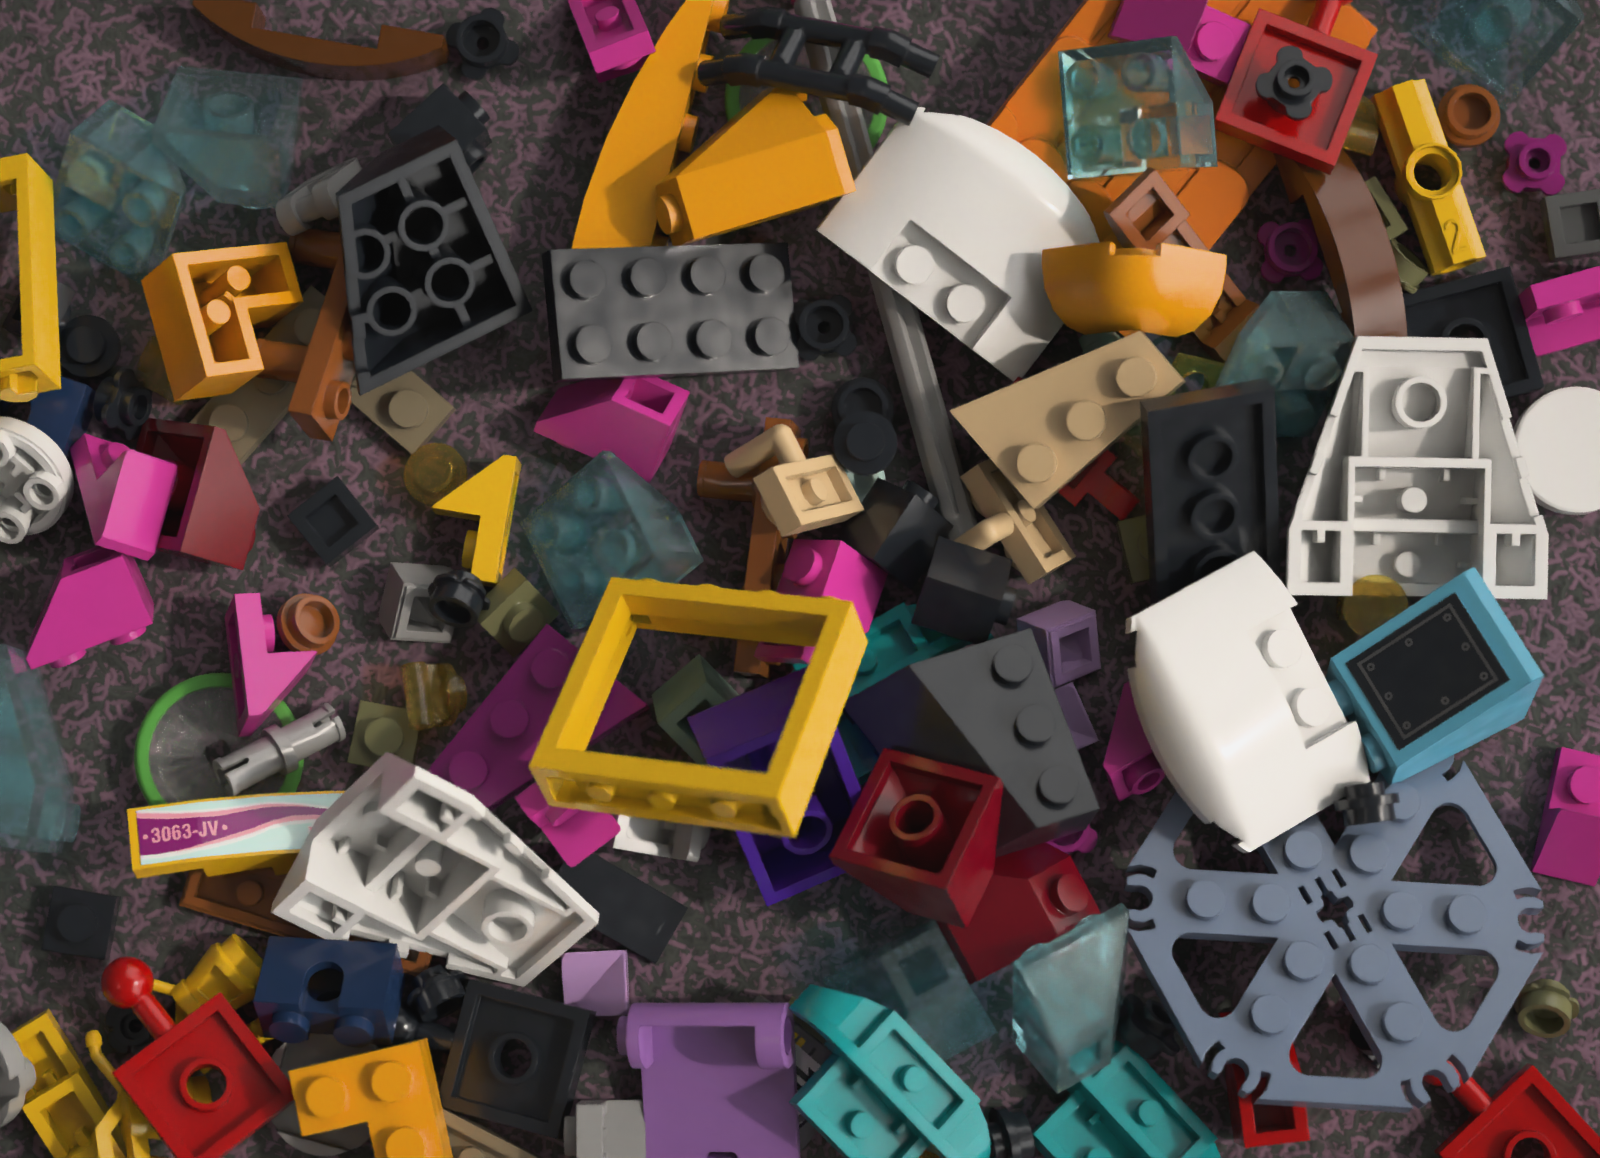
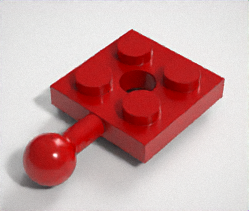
(1321, 135)
(204, 1039)
(1518, 1110)

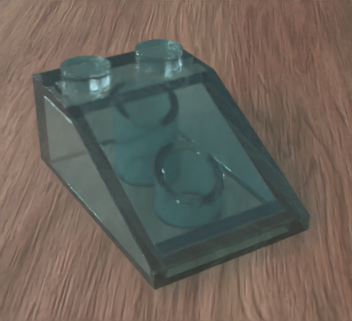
(33, 768)

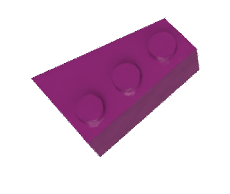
(501, 736)

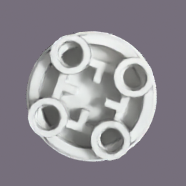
(1563, 449)
(33, 481)

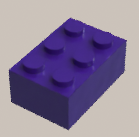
(745, 737)

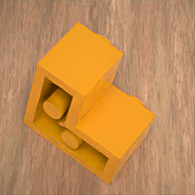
(208, 309)
(387, 1089)

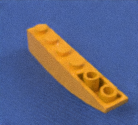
(649, 135)

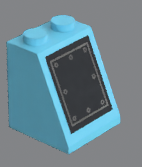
(1435, 679)

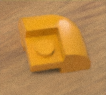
(1133, 288)

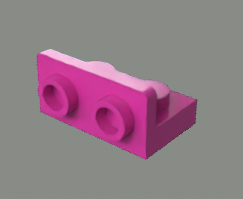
(1563, 311)

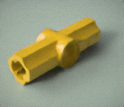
(1438, 216)

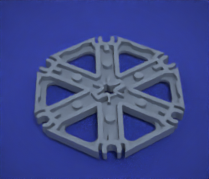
(1362, 965)

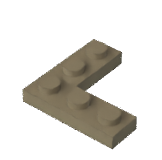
(401, 408)

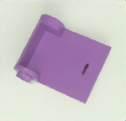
(715, 1078)

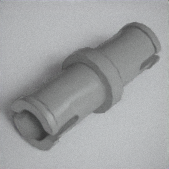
(279, 749)

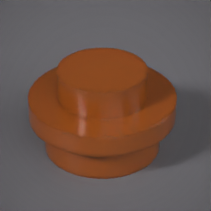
(1468, 115)
(308, 623)

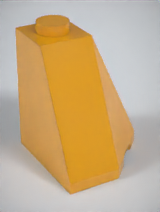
(754, 170)

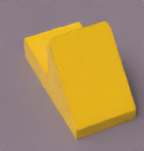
(491, 501)

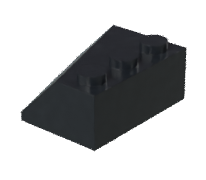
(420, 259)
(992, 715)

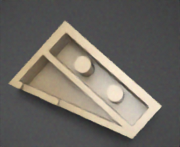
(1068, 415)

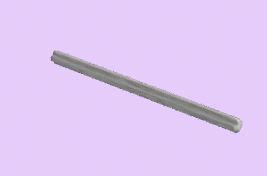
(901, 322)

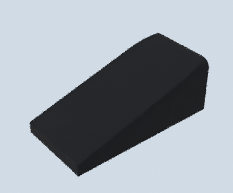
(626, 905)

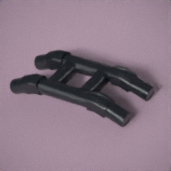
(841, 81)

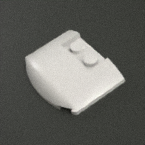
(960, 232)
(1241, 705)

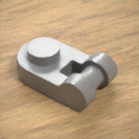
(315, 198)

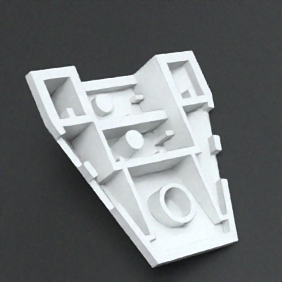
(1418, 477)
(435, 875)

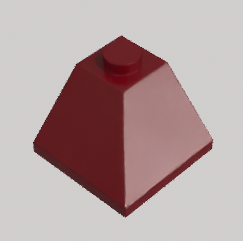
(211, 501)
(924, 836)
(1027, 903)

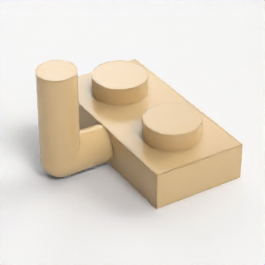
(799, 491)
(1025, 532)

